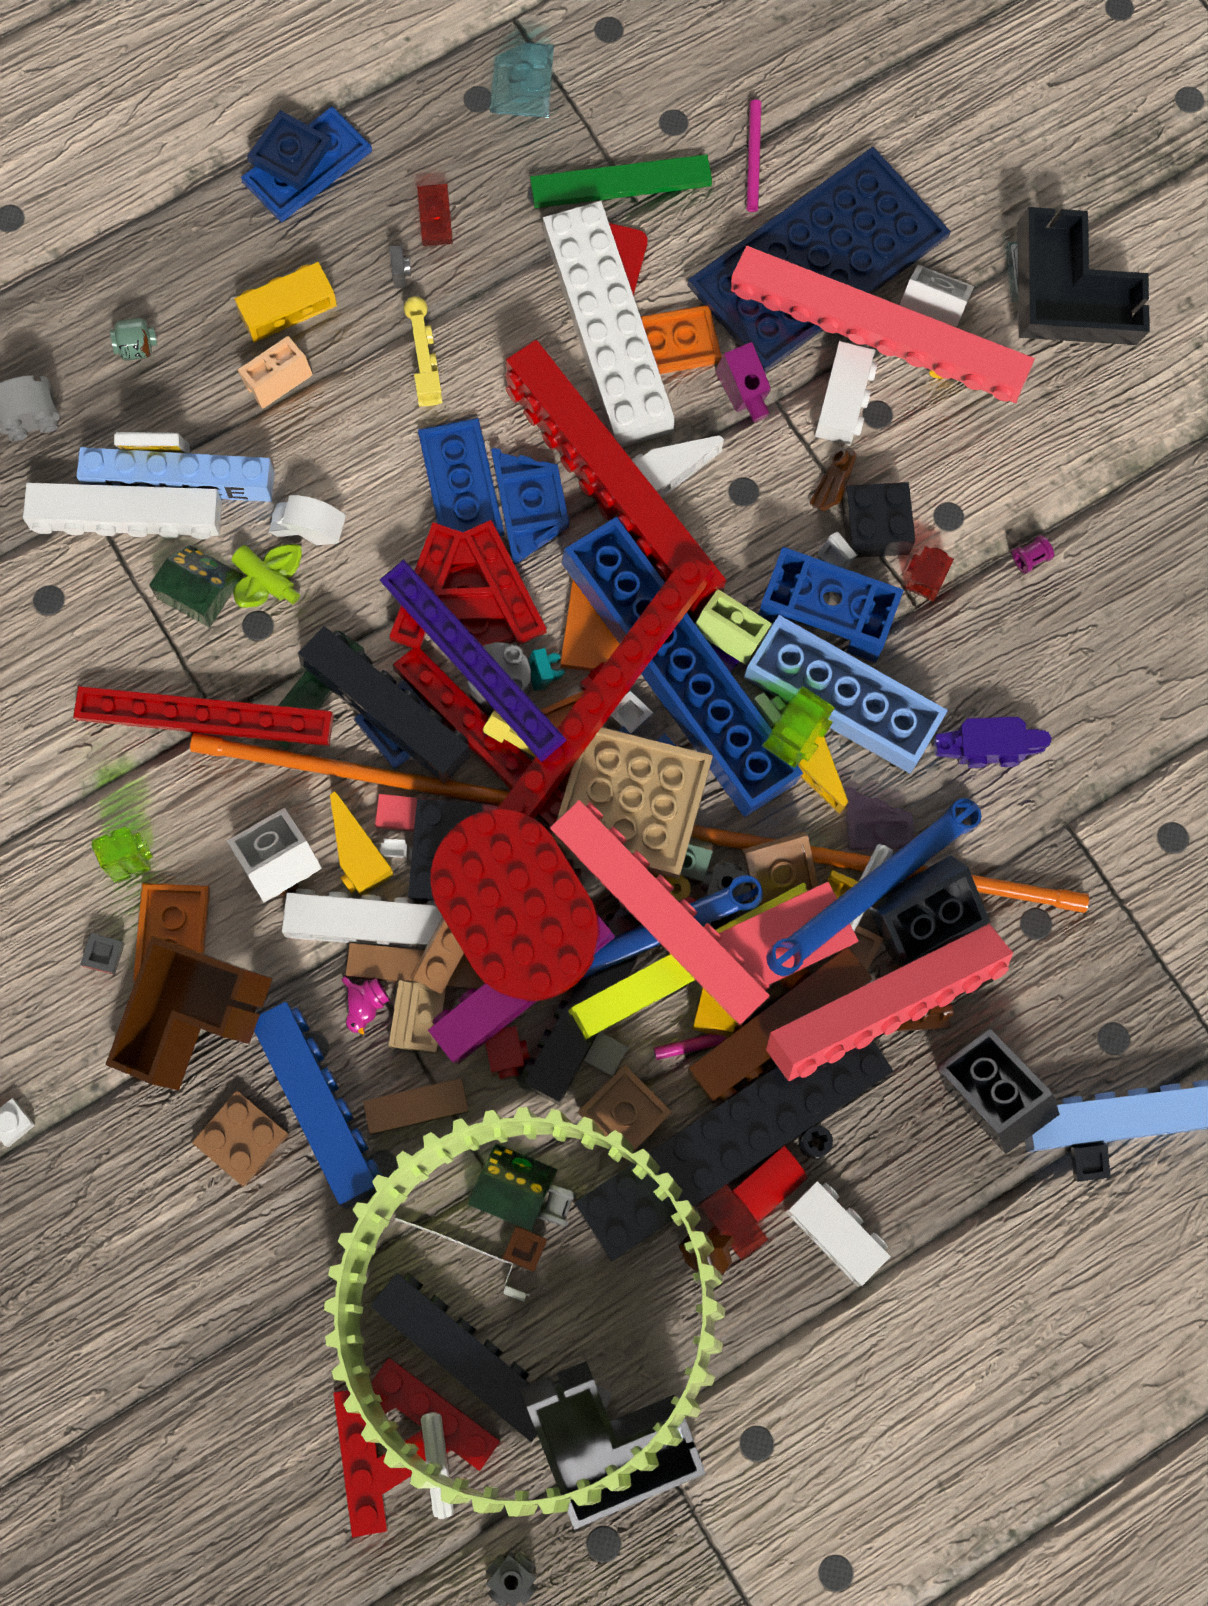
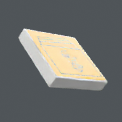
(151, 442)

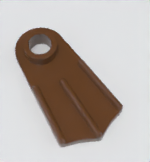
(834, 482)

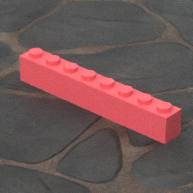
(659, 912)
(888, 1002)

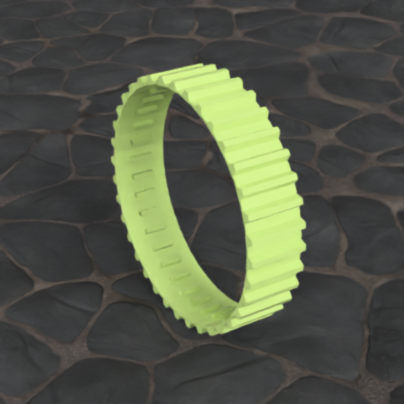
(352, 1277)

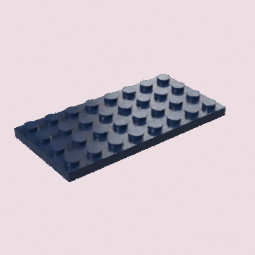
(851, 228)

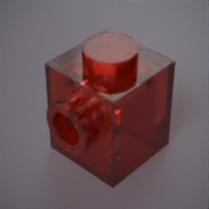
(928, 572)

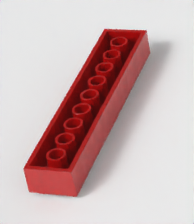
(602, 465)

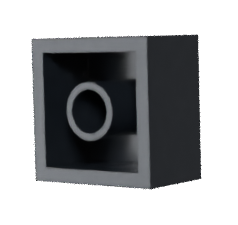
(878, 519)

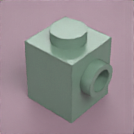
(697, 859)

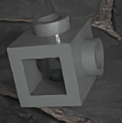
(727, 873)
(511, 1565)

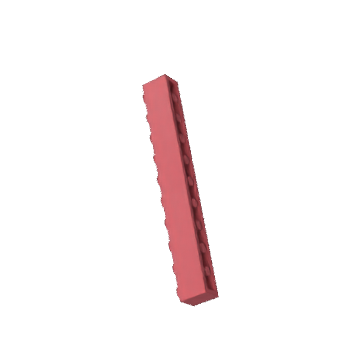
(881, 325)

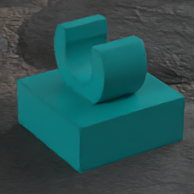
(541, 671)

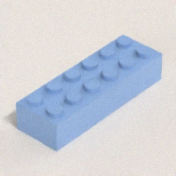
(866, 702)

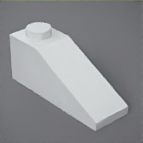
(673, 464)

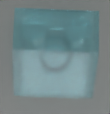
(523, 80)

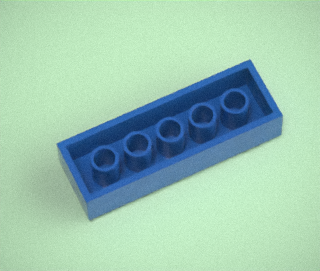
(315, 1105)

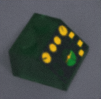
(195, 584)
(512, 1187)

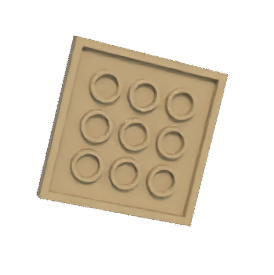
(642, 791)

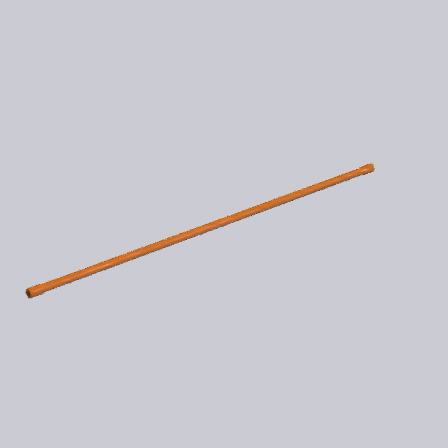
(220, 747)

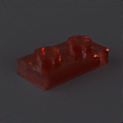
(435, 215)
(733, 1219)

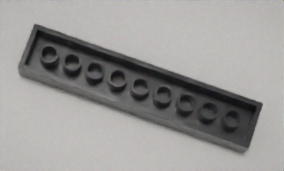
(725, 1146)

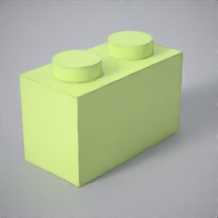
(732, 626)

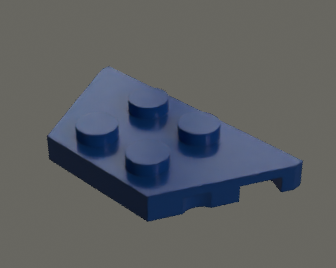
(530, 502)

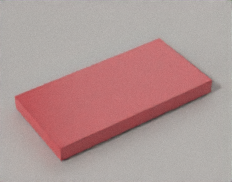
(756, 935)

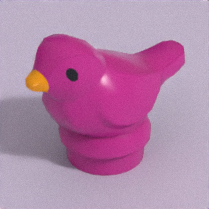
(363, 1003)

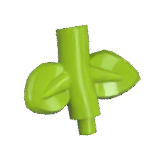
(266, 575)

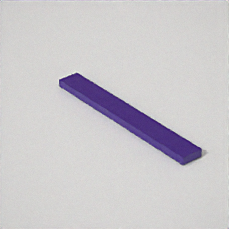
(473, 661)

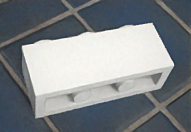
(846, 393)
(838, 1233)

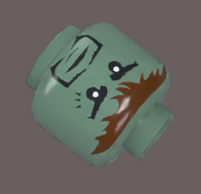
(133, 339)

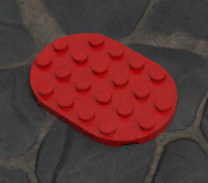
(515, 905)

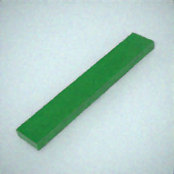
(621, 181)

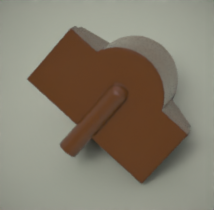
(719, 1257)

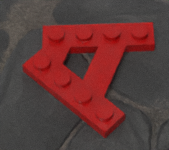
(503, 598)
(368, 1475)

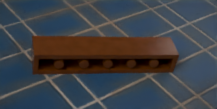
(745, 1050)

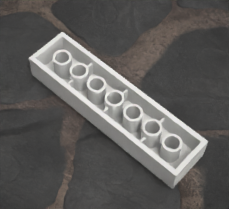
(608, 324)

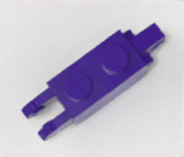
(991, 741)

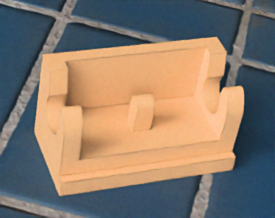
(275, 372)

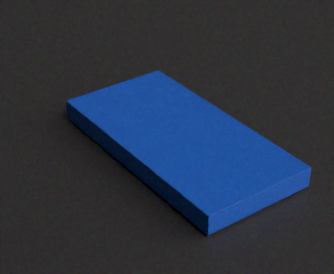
(346, 151)
(460, 475)

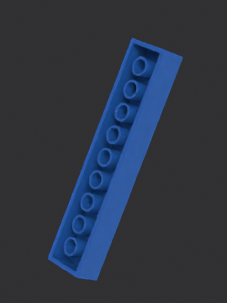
(684, 670)

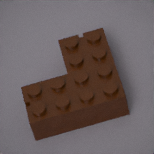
(174, 1000)

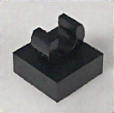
(1090, 1161)

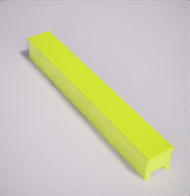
(649, 983)

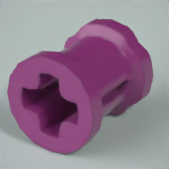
(1033, 554)

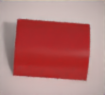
(770, 1184)

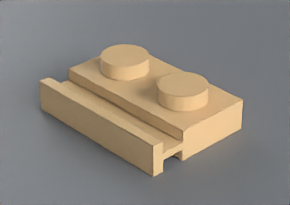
(413, 1017)

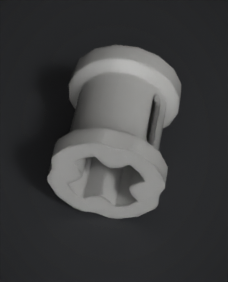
(557, 1206)

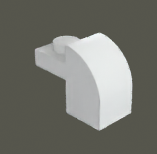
(309, 519)

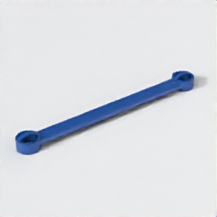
(873, 887)
(708, 910)

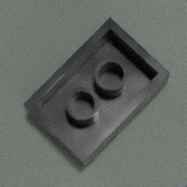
(432, 824)
(929, 911)
(998, 1091)

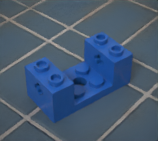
(861, 616)

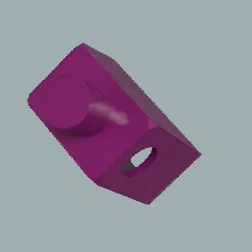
(744, 381)

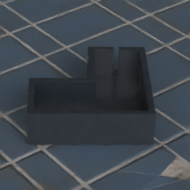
(1063, 296)
(584, 1441)

